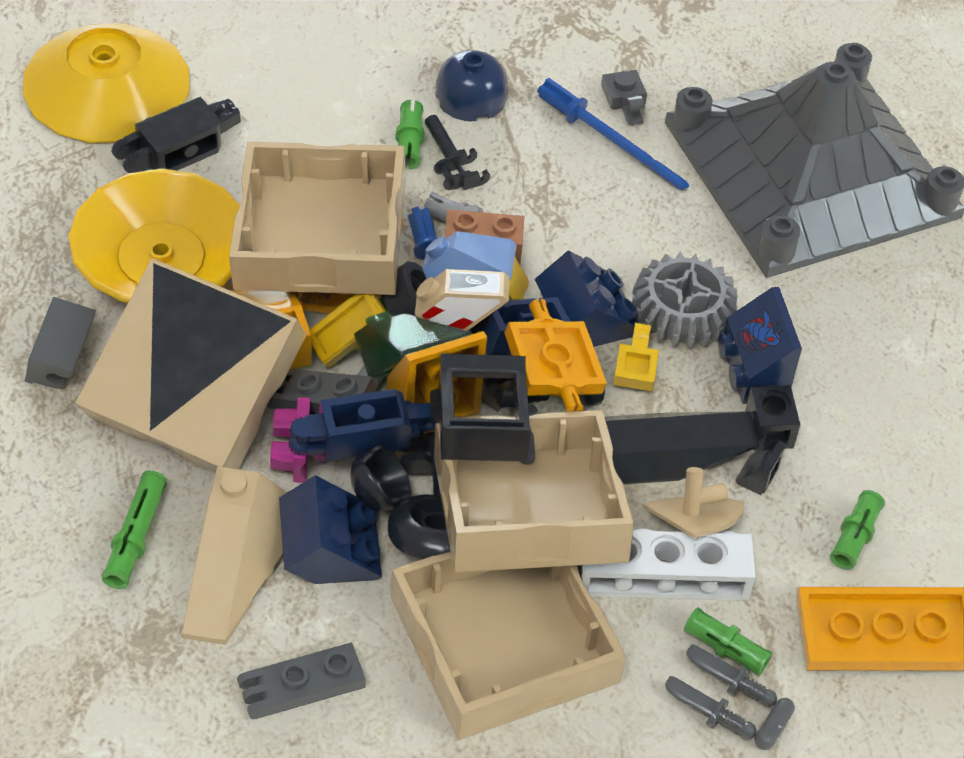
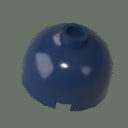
(471, 85)

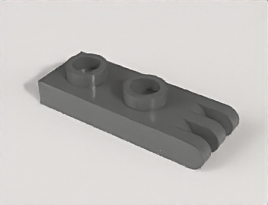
(318, 387)
(301, 681)

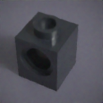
(774, 415)

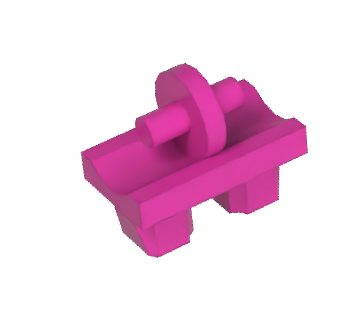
(281, 455)

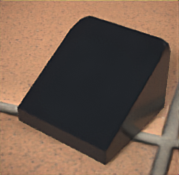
(761, 468)

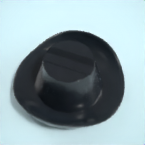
(419, 526)

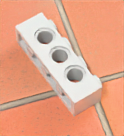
(686, 576)

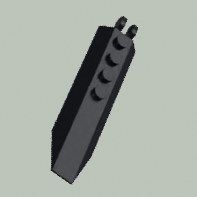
(644, 445)

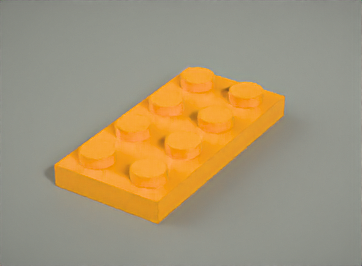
(882, 628)

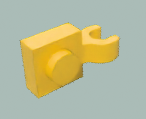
(636, 362)

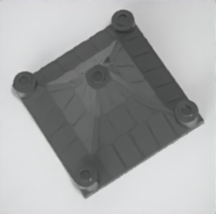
(813, 165)

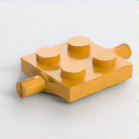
(557, 357)

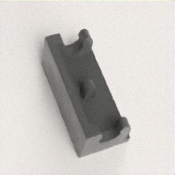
(59, 343)

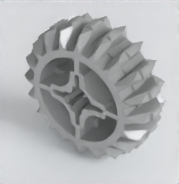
(661, 293)

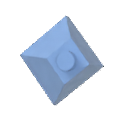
(469, 252)

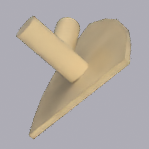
(701, 509)

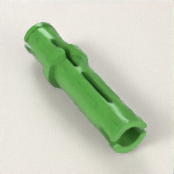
(129, 542)

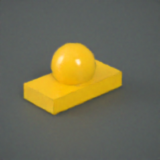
(334, 334)

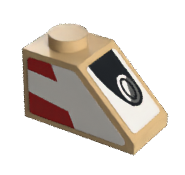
(461, 297)

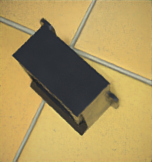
(483, 437)

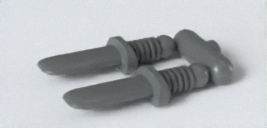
(717, 712)

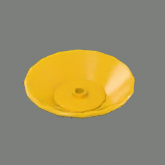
(104, 81)
(153, 216)

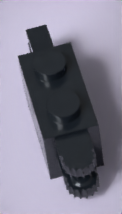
(177, 136)

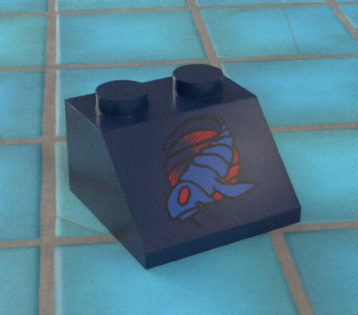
(760, 344)

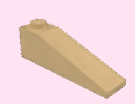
(234, 553)

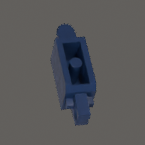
(358, 423)

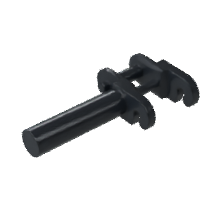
(454, 159)

